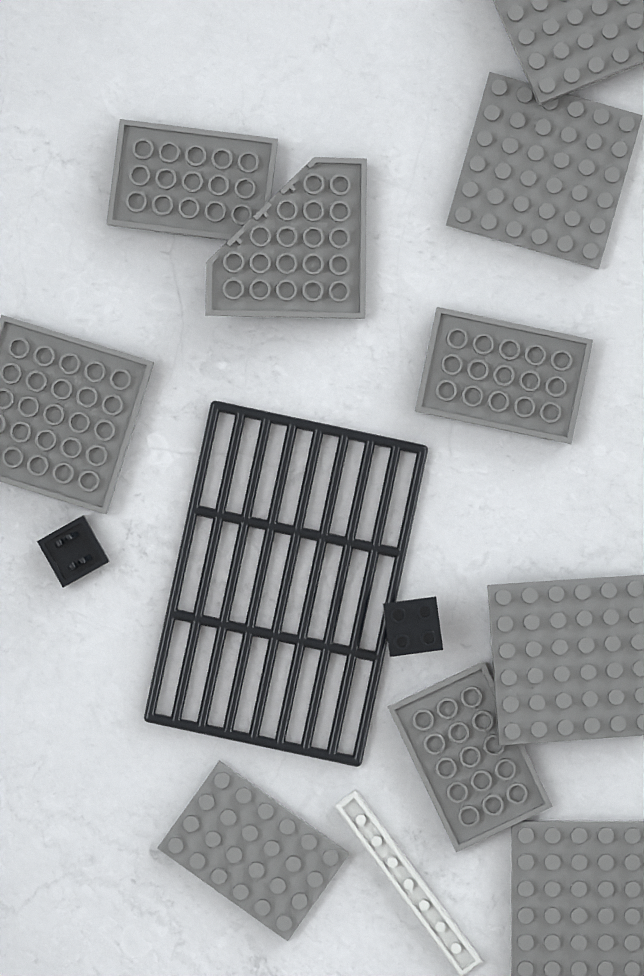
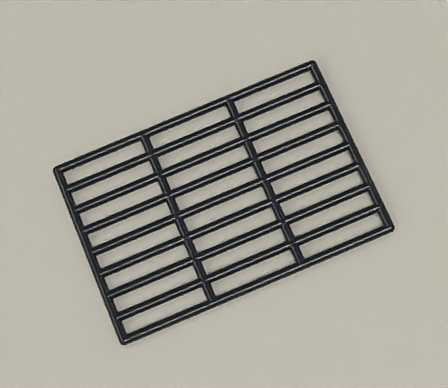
(275, 634)

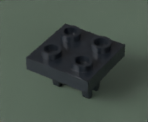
(73, 551)
(412, 626)

